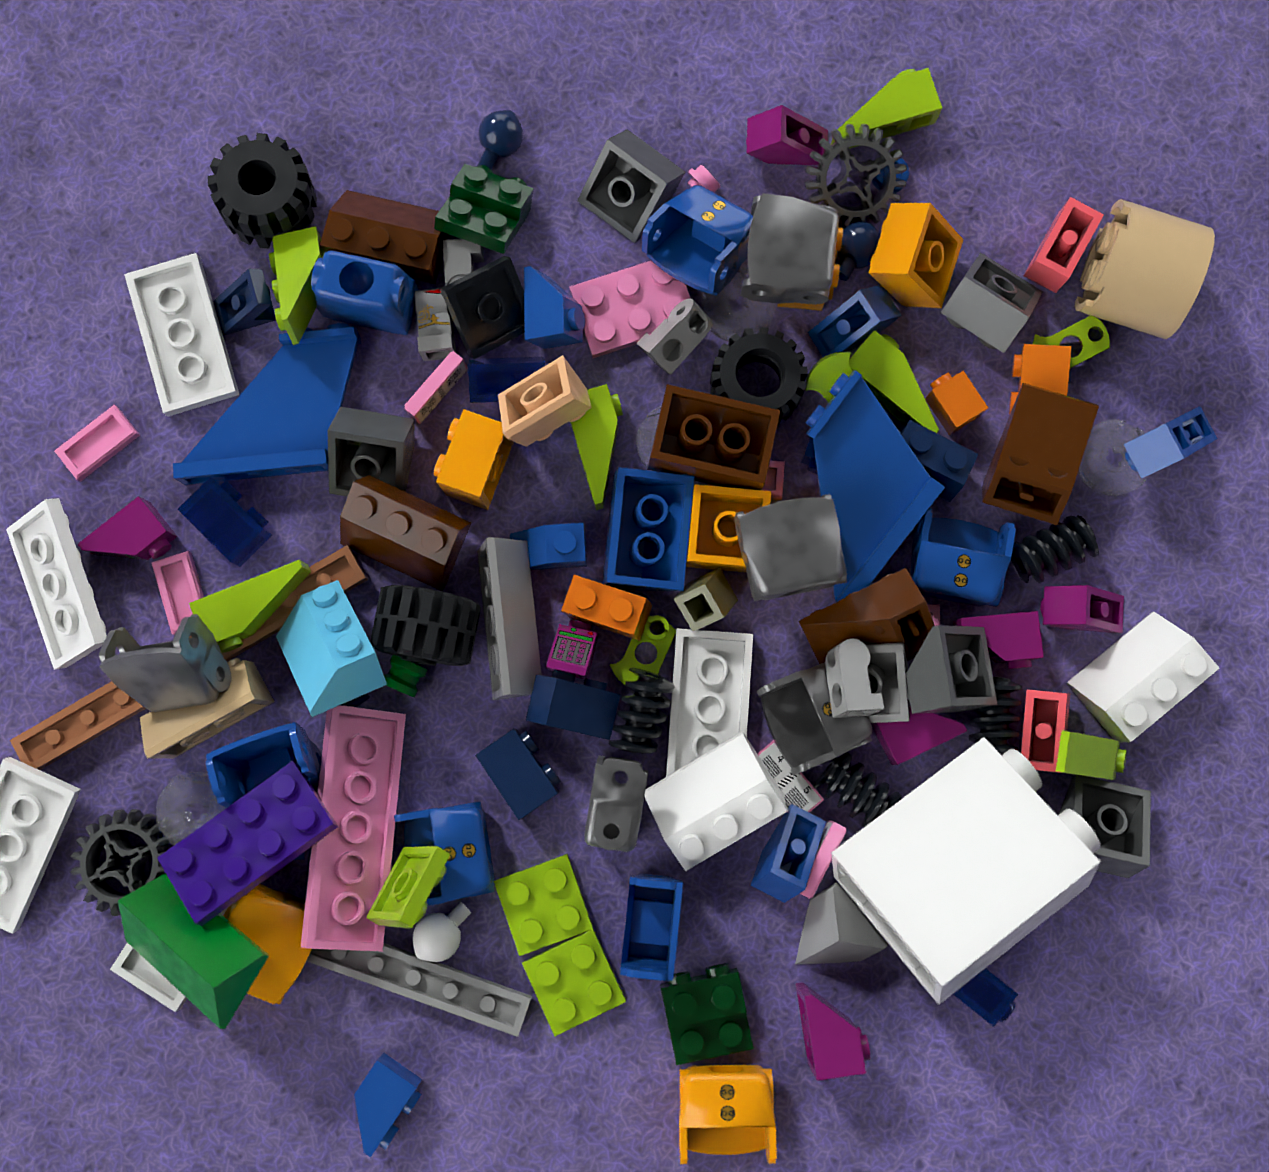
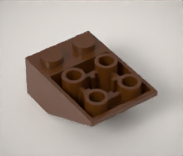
(1039, 454)
(878, 614)

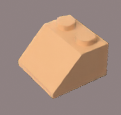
(543, 403)

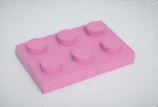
(626, 305)

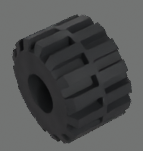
(262, 189)
(425, 625)

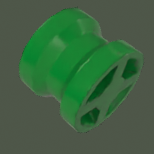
(404, 676)

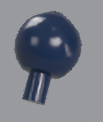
(500, 136)
(857, 247)

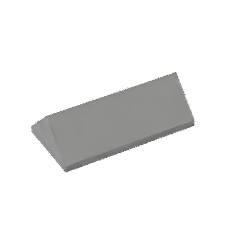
(509, 617)

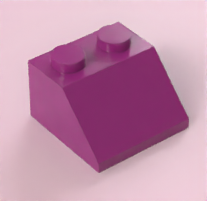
(830, 1038)

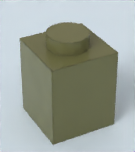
(706, 599)

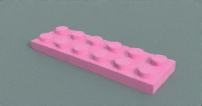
(354, 860)

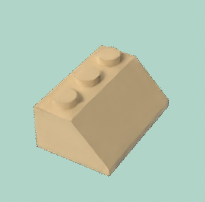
(178, 730)

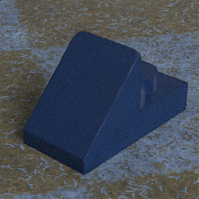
(245, 303)

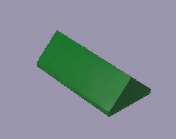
(206, 963)

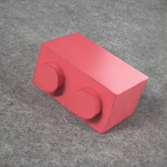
(1063, 245)
(1044, 720)

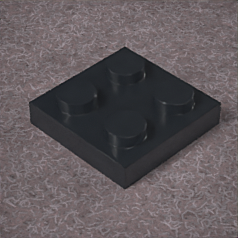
(487, 306)

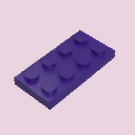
(246, 843)

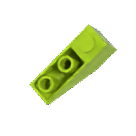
(293, 264)

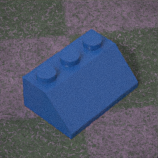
(648, 530)

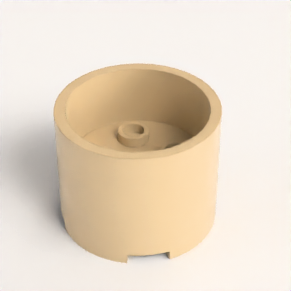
(1145, 269)

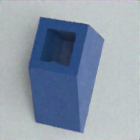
(380, 1100)

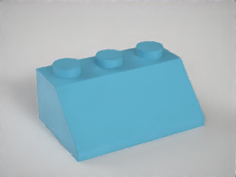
(328, 650)

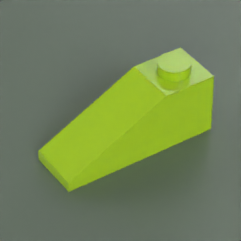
(900, 106)
(892, 380)
(596, 440)
(245, 607)
(1090, 756)

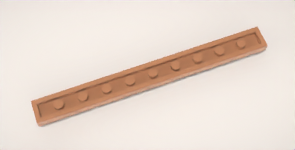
(111, 706)

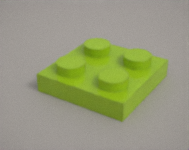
(408, 887)
(543, 904)
(574, 982)

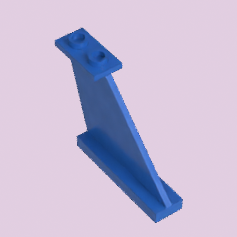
(282, 415)
(871, 478)

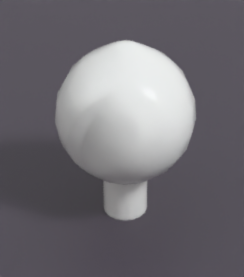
(438, 935)

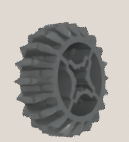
(869, 167)
(109, 831)

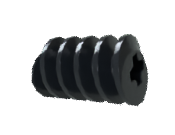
(1054, 547)
(643, 712)
(996, 718)
(857, 789)

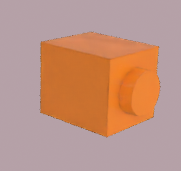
(955, 401)

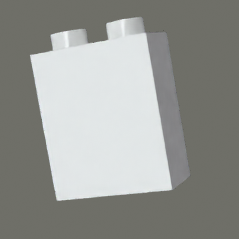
(966, 866)

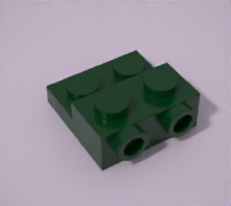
(485, 208)
(706, 1014)

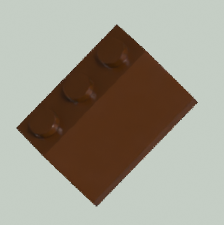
(386, 233)
(713, 439)
(402, 531)

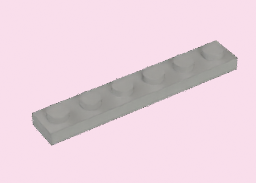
(431, 984)

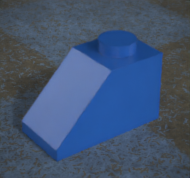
(550, 312)
(855, 321)
(555, 546)
(789, 855)

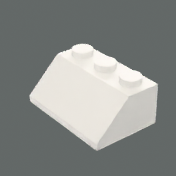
(1142, 677)
(715, 801)

